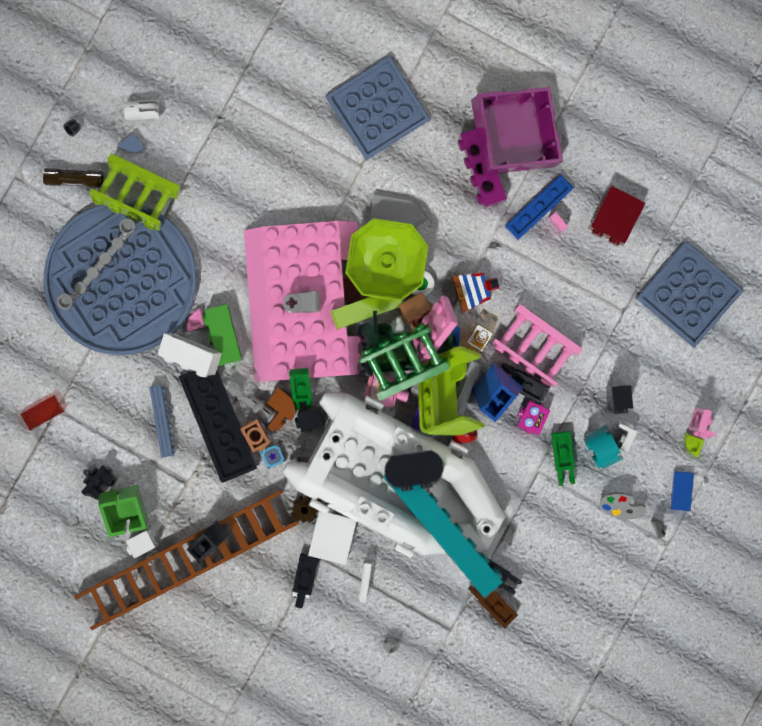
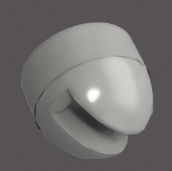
(391, 645)

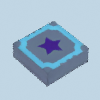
(272, 456)

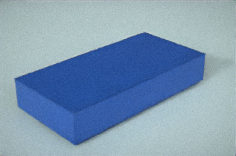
(682, 491)

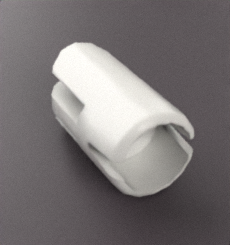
(141, 110)

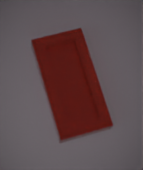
(42, 412)

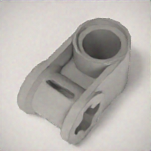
(306, 302)

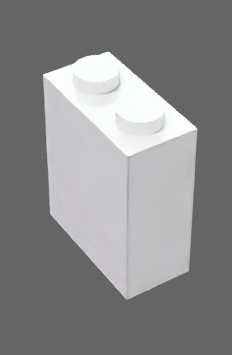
(332, 537)

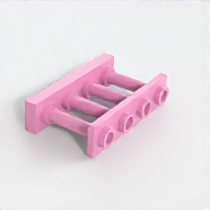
(538, 326)

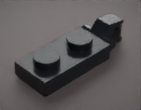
(304, 578)

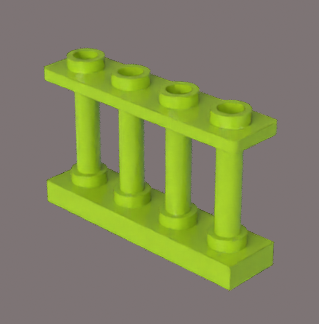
(135, 174)

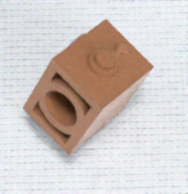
(415, 309)
(248, 432)

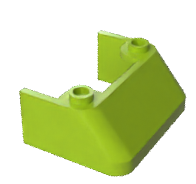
(439, 397)

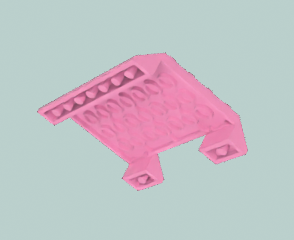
(297, 261)

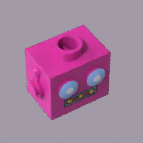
(532, 417)

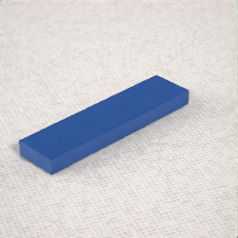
(539, 207)

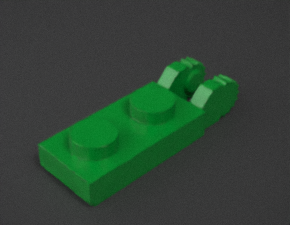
(301, 387)
(563, 455)

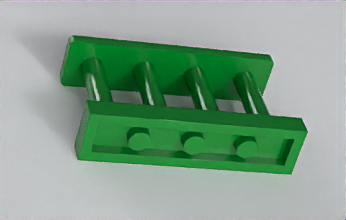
(420, 372)

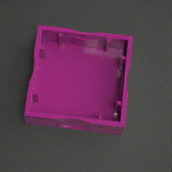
(516, 130)

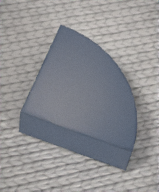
(131, 144)

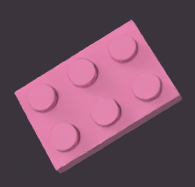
(442, 322)

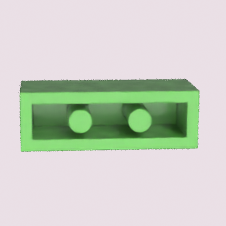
(222, 334)

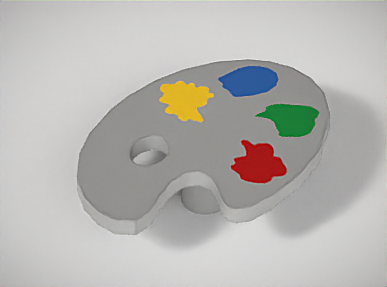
(618, 503)

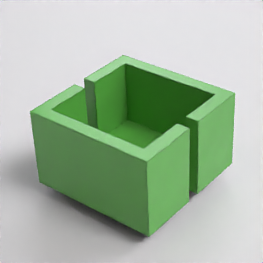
(123, 506)

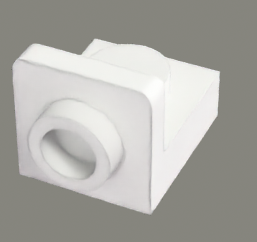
(626, 439)

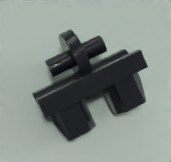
(95, 479)

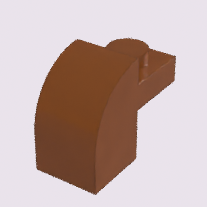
(284, 405)

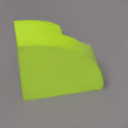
(693, 444)

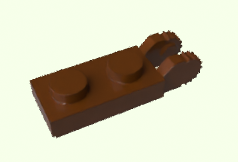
(496, 607)

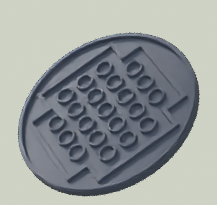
(135, 297)

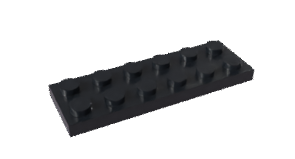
(218, 425)

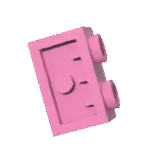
(700, 421)

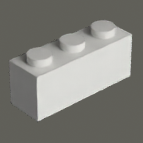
(189, 354)

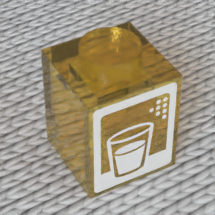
(479, 338)

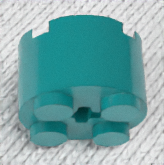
(604, 447)

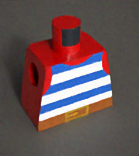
(473, 289)

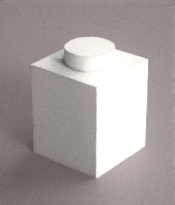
(141, 543)

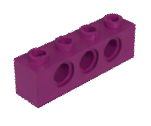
(484, 198)

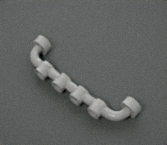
(127, 228)

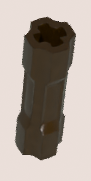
(74, 178)

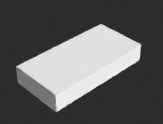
(365, 581)

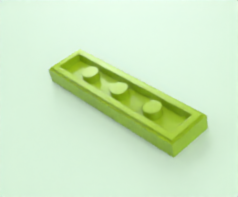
(362, 310)

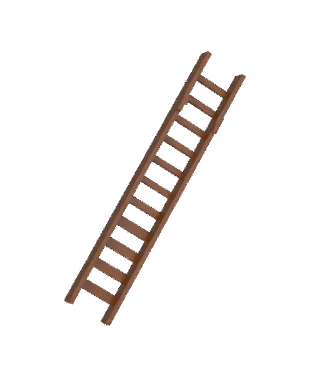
(223, 547)

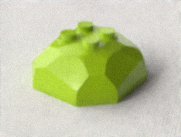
(387, 259)

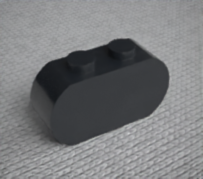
(414, 470)

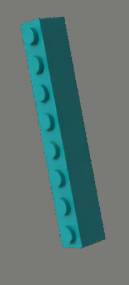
(450, 538)

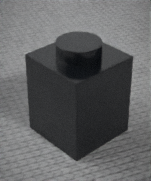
(309, 420)

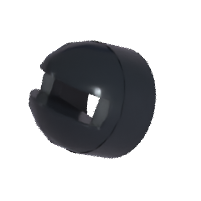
(72, 127)

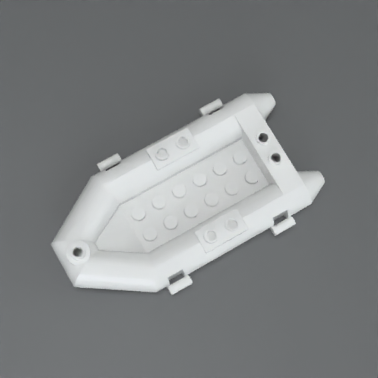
(350, 468)

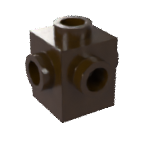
(298, 515)

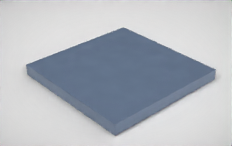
(377, 108)
(689, 294)

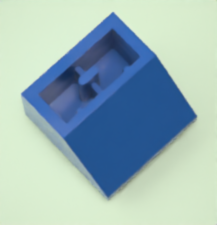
(495, 392)

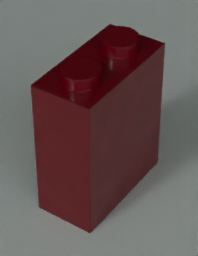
(616, 216)

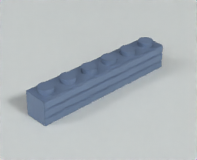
(162, 422)

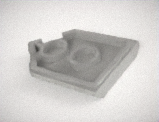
(396, 209)

